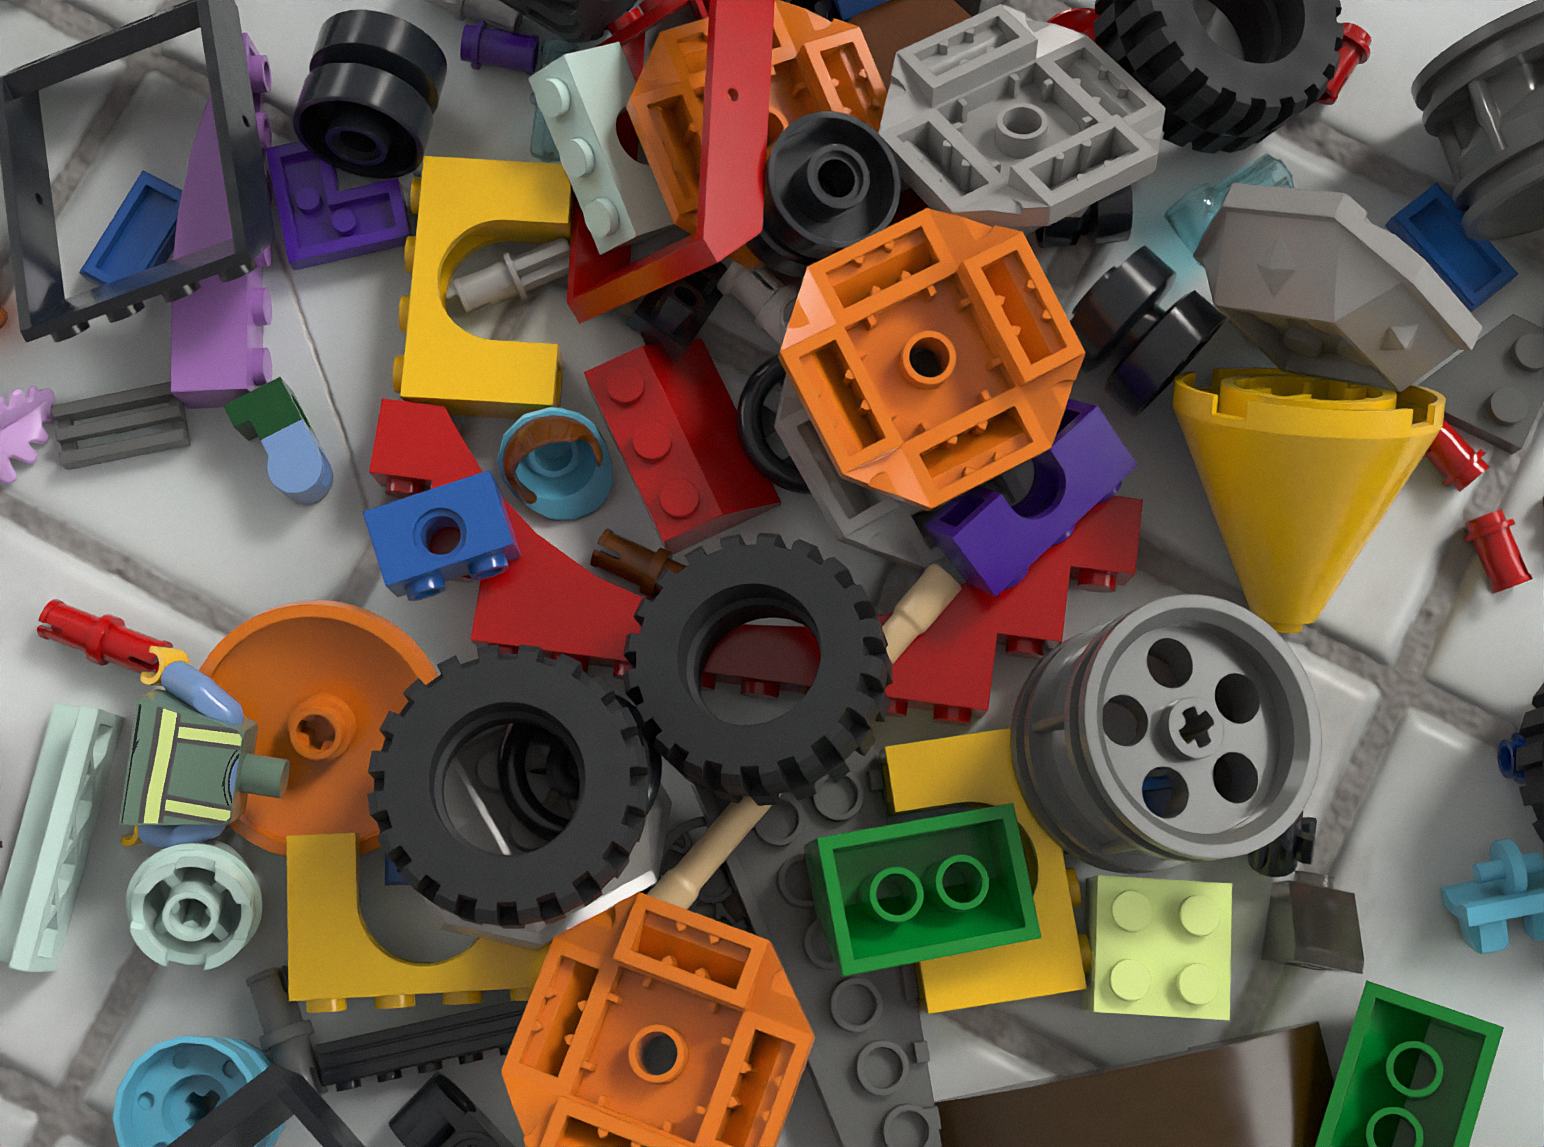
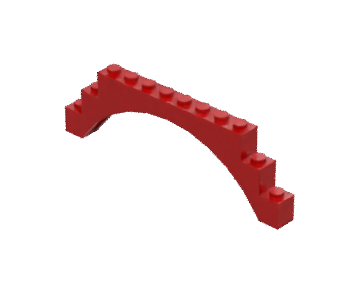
(571, 612)

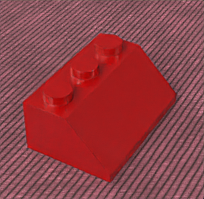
(679, 442)

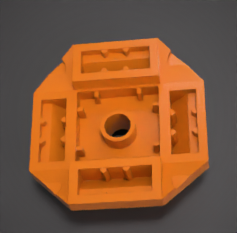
(812, 70)
(973, 302)
(645, 974)

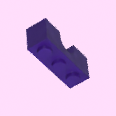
(998, 542)

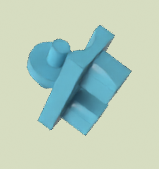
(1502, 890)

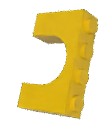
(459, 211)
(980, 774)
(339, 959)

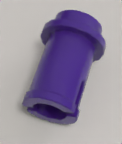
(498, 48)

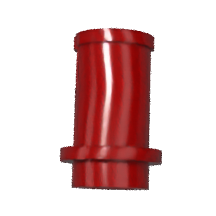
(1353, 52)
(1455, 458)
(1497, 550)

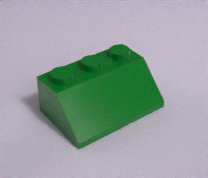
(922, 889)
(1409, 1074)

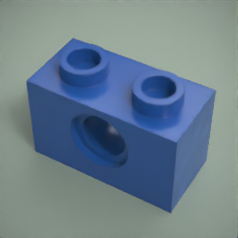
(405, 528)

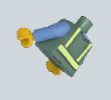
(191, 759)

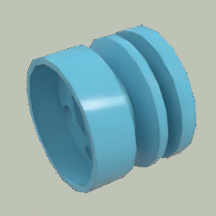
(169, 1084)

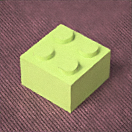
(1158, 947)

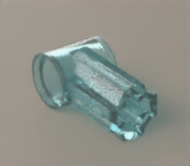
(1196, 209)

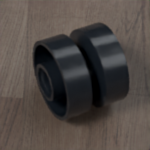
(370, 94)
(824, 190)
(1126, 317)

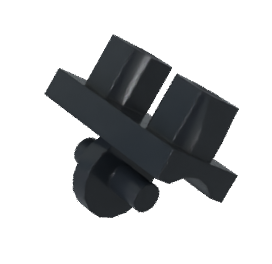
(678, 310)

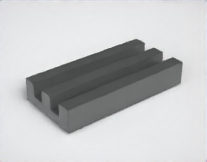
(69, 434)

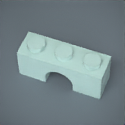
(581, 104)

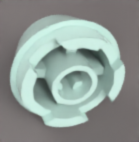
(193, 904)

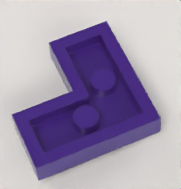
(331, 224)

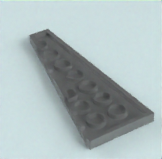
(866, 1025)

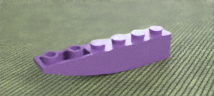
(220, 326)

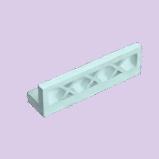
(56, 835)

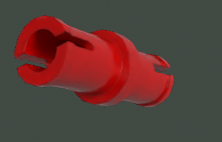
(100, 638)

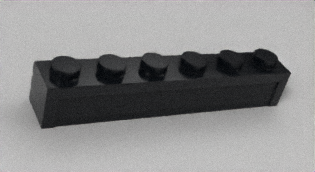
(419, 1045)

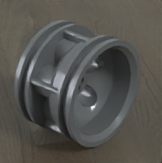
(1489, 117)
(1233, 701)

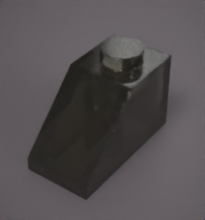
(1313, 926)

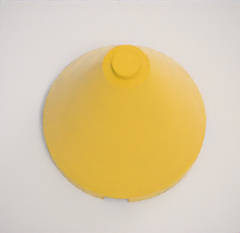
(1300, 475)

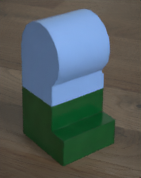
(295, 455)

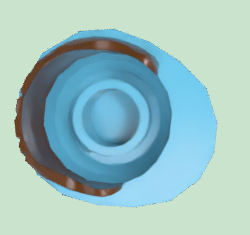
(556, 463)

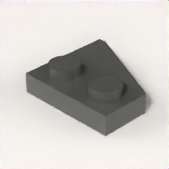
(1496, 384)

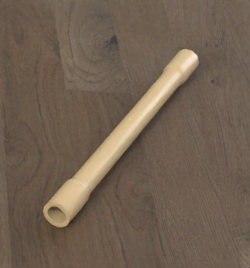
(909, 619)

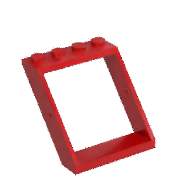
(729, 164)

